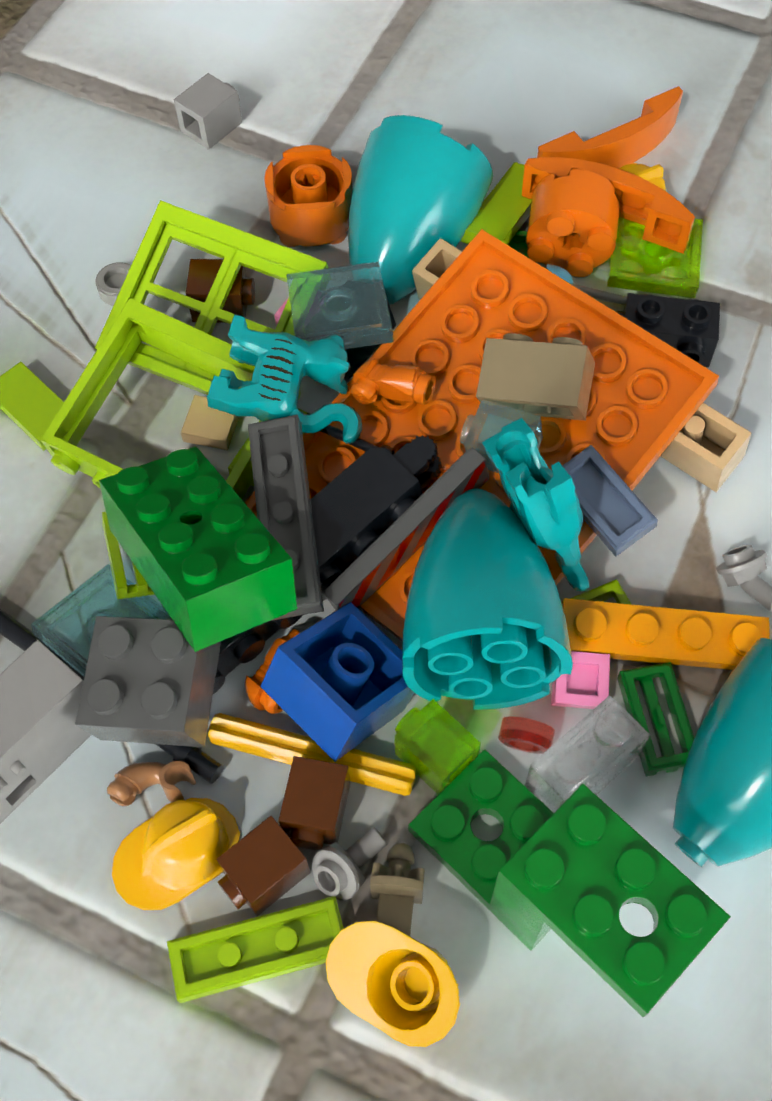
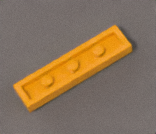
(662, 633)

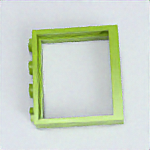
(136, 325)

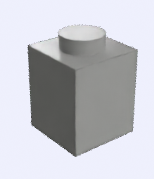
(208, 110)

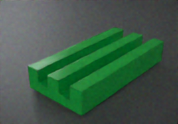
(669, 761)

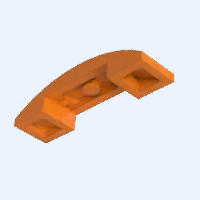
(626, 142)
(664, 217)

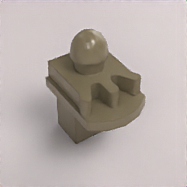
(397, 887)

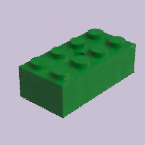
(199, 547)

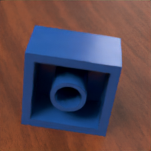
(339, 680)

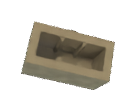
(537, 375)

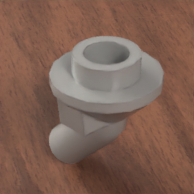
(742, 568)
(343, 866)

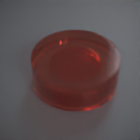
(526, 734)

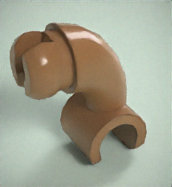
(140, 776)

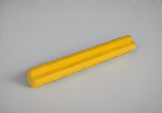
(283, 745)

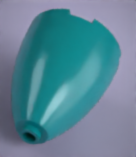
(410, 194)
(483, 610)
(727, 777)

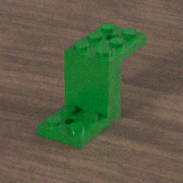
(570, 877)

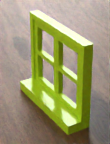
(215, 238)

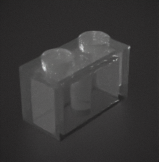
(587, 754)

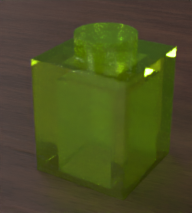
(435, 745)

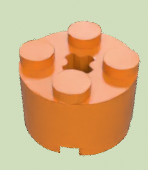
(309, 196)
(573, 222)

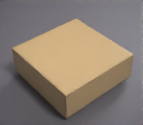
(208, 425)

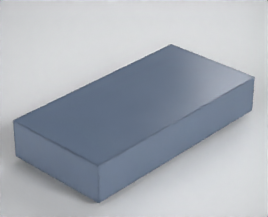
(608, 502)

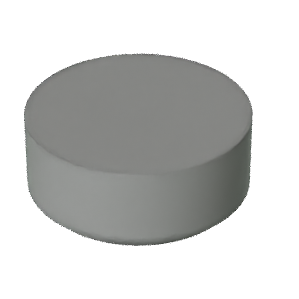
(110, 280)

